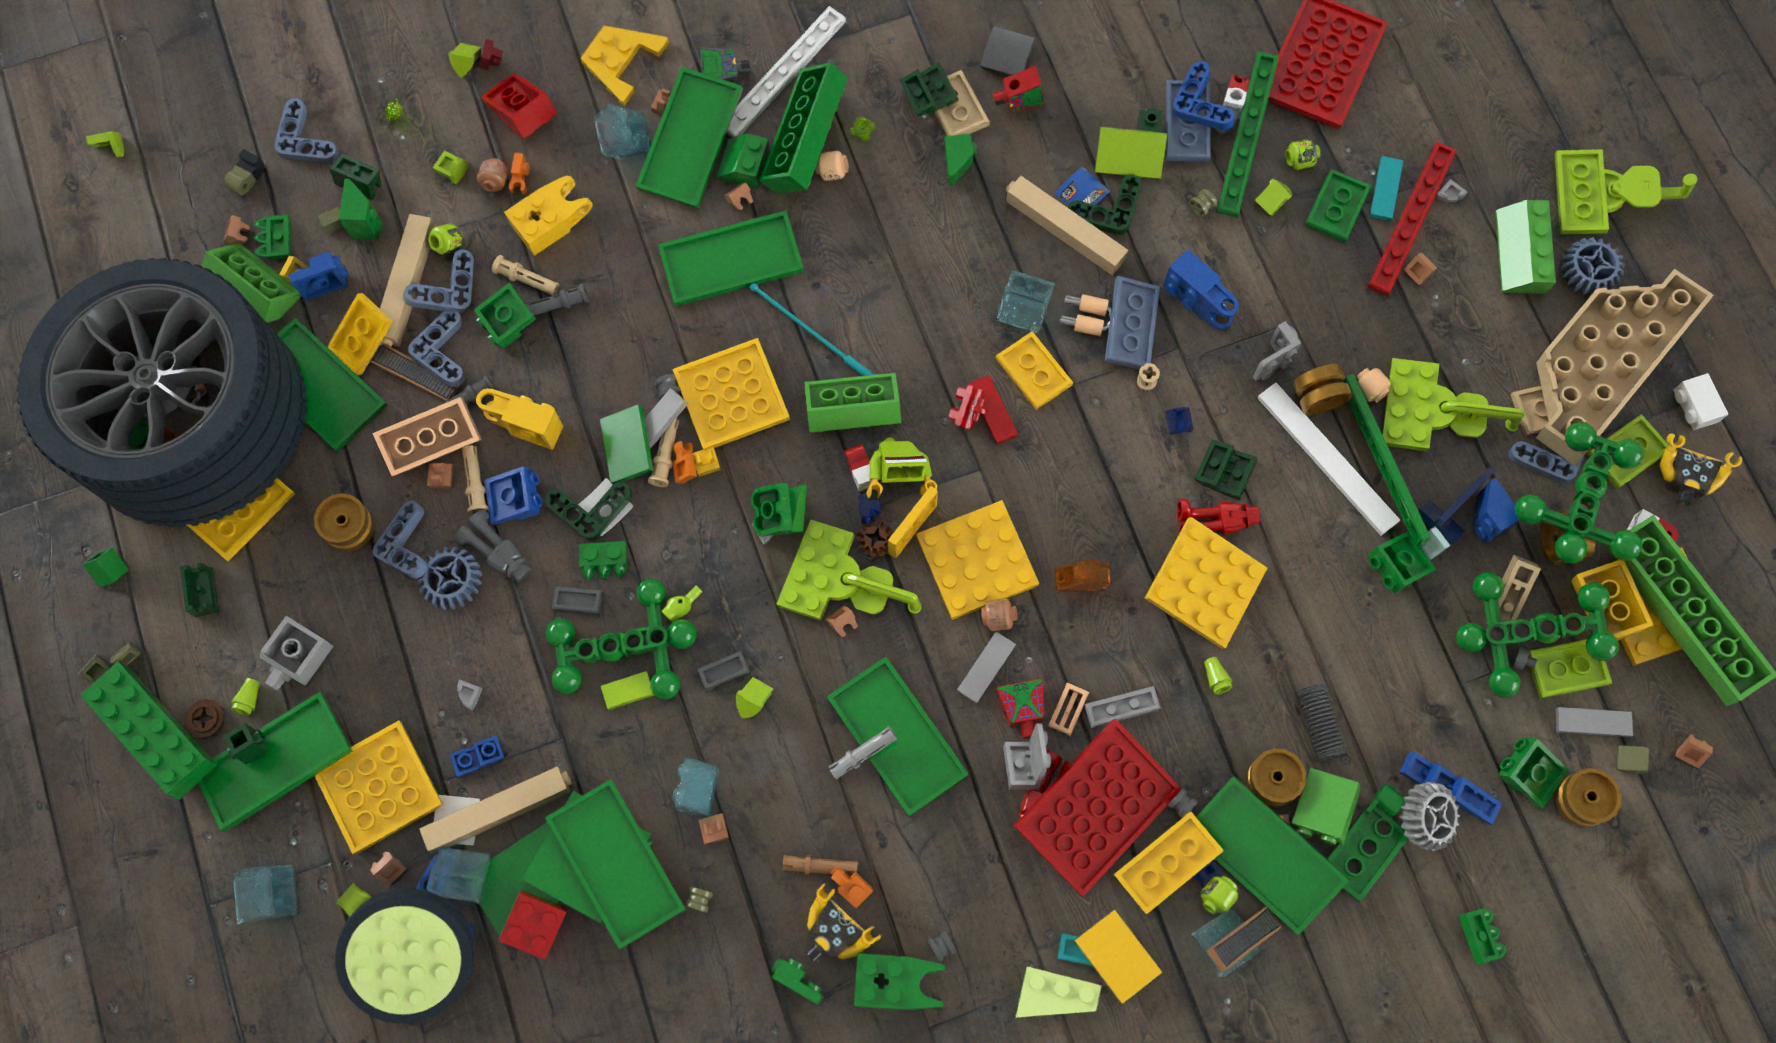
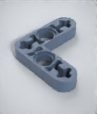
(296, 142)
(449, 295)
(431, 352)
(1532, 465)
(395, 549)

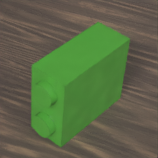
(1326, 807)

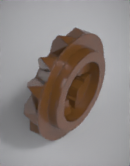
(865, 543)
(198, 711)

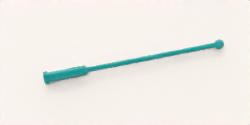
(849, 360)

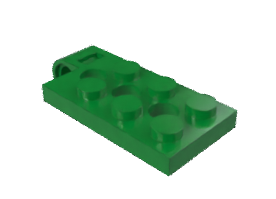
(1381, 808)

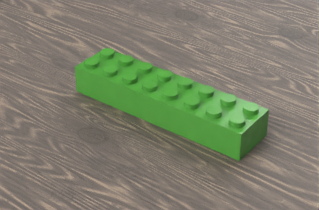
(1696, 616)

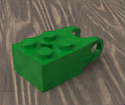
(903, 987)

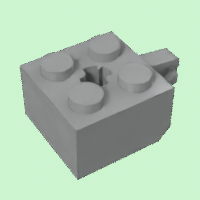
(287, 664)

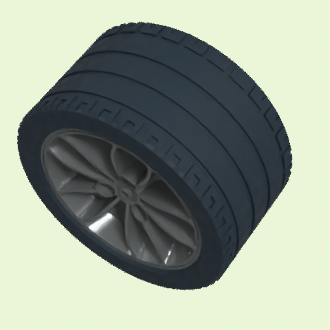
(130, 346)

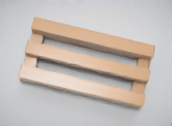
(1060, 728)

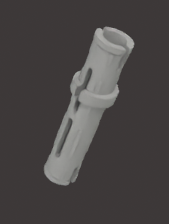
(857, 756)

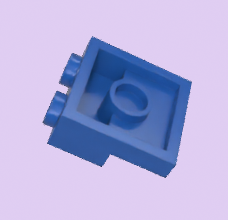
(321, 278)
(513, 495)

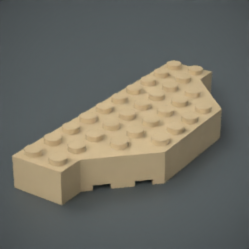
(1611, 352)

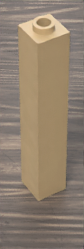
(1066, 225)
(406, 271)
(496, 810)

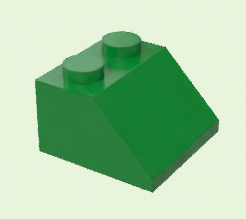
(744, 160)
(358, 214)

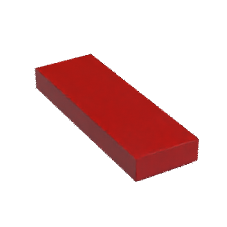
(997, 419)

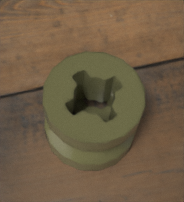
(1203, 202)
(698, 899)

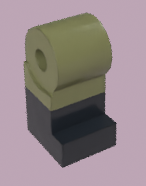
(244, 173)

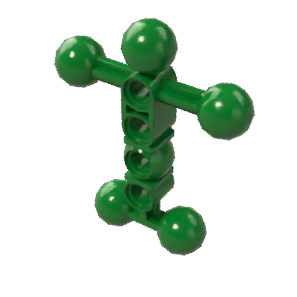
(1571, 546)
(1505, 681)
(664, 683)

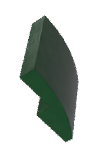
(929, 90)
(1226, 469)

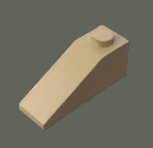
(1517, 586)

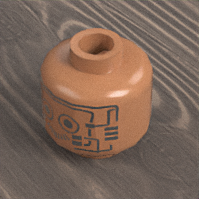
(492, 175)
(999, 615)

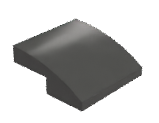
(1007, 51)

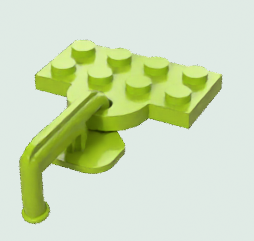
(1591, 192)
(1415, 408)
(821, 568)

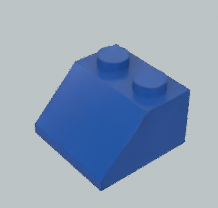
(1493, 512)

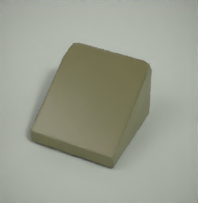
(330, 220)
(126, 654)
(94, 669)
(1633, 759)

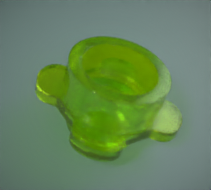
(393, 110)
(862, 122)

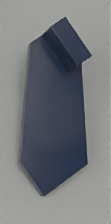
(1435, 517)

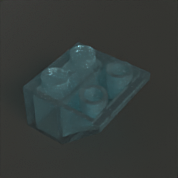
(622, 132)
(1025, 301)
(696, 787)
(459, 875)
(265, 893)
(1217, 929)

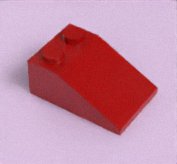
(519, 105)

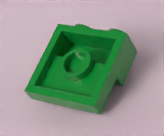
(504, 316)
(1400, 562)
(1533, 771)
(792, 976)

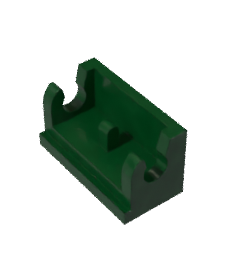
(360, 174)
(199, 590)

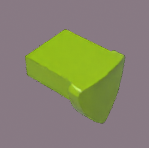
(463, 58)
(107, 139)
(451, 167)
(1274, 196)
(752, 698)

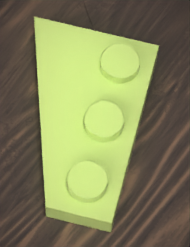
(1055, 994)

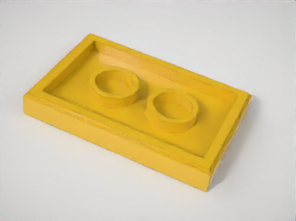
(359, 334)
(1034, 370)
(913, 522)
(1118, 956)

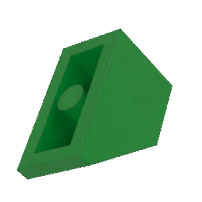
(958, 155)

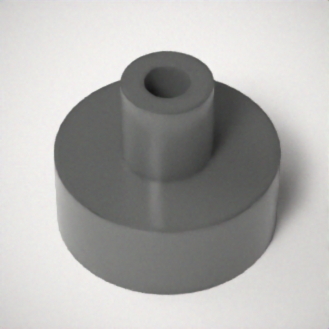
(1523, 659)

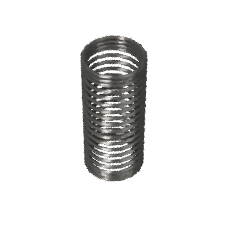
(1317, 693)

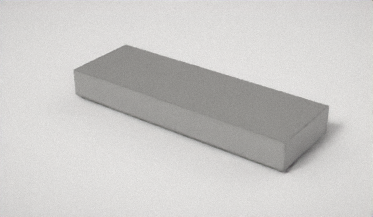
(663, 415)
(986, 668)
(1122, 707)
(1594, 722)

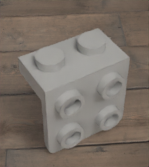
(1285, 344)
(1027, 761)

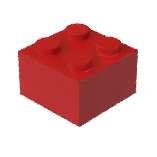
(533, 924)

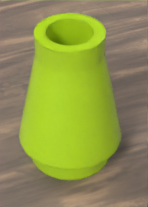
(1218, 678)
(246, 698)

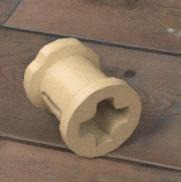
(1153, 373)

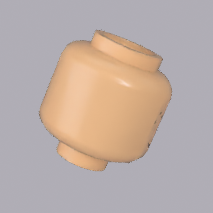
(832, 165)
(1373, 384)

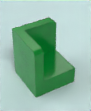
(105, 567)

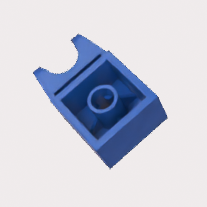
(1200, 290)

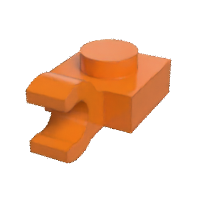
(519, 170)
(684, 465)
(852, 887)

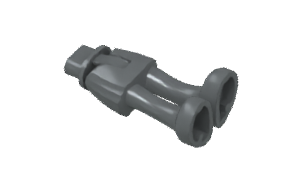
(504, 558)

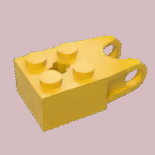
(547, 215)
(522, 417)

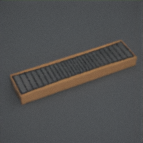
(411, 372)
(1243, 939)

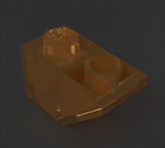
(1083, 576)

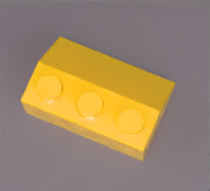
(1626, 610)

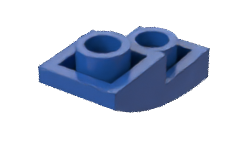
(476, 757)

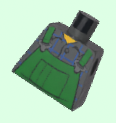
(723, 64)

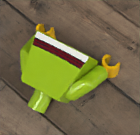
(899, 463)

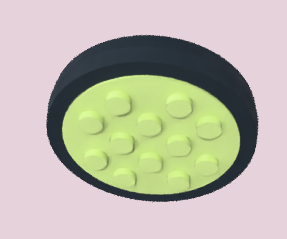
(404, 955)

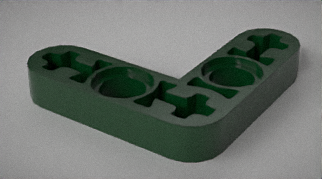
(1111, 216)
(593, 517)

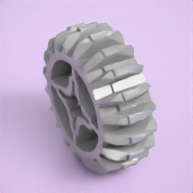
(1430, 816)

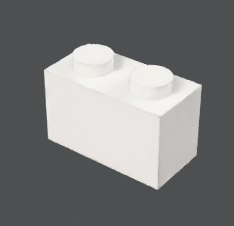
(1700, 402)

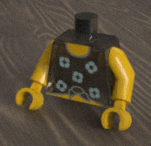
(1693, 473)
(835, 930)

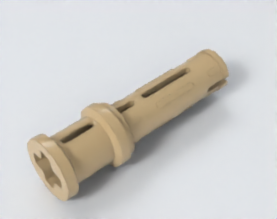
(514, 274)
(663, 461)
(475, 490)

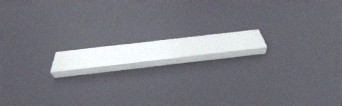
(785, 70)
(1328, 459)

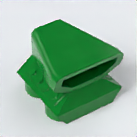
(779, 509)

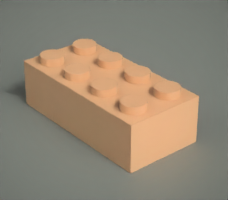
(427, 436)

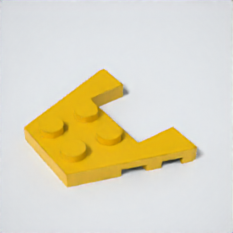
(613, 52)

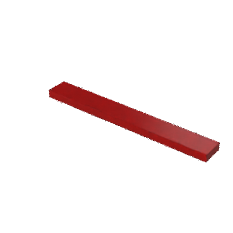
(1412, 219)

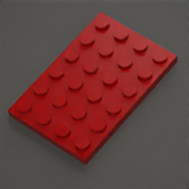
(1325, 60)
(1097, 807)

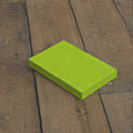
(1130, 152)
(1651, 442)
(1567, 669)

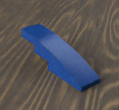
(1468, 795)

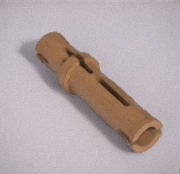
(817, 865)

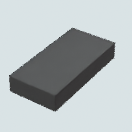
(577, 600)
(723, 671)

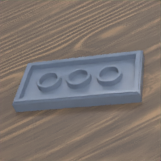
(1186, 139)
(1132, 323)

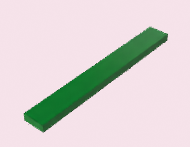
(1247, 134)
(1387, 464)

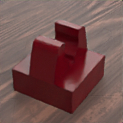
(490, 55)

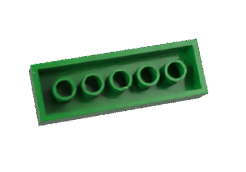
(803, 129)
(148, 730)

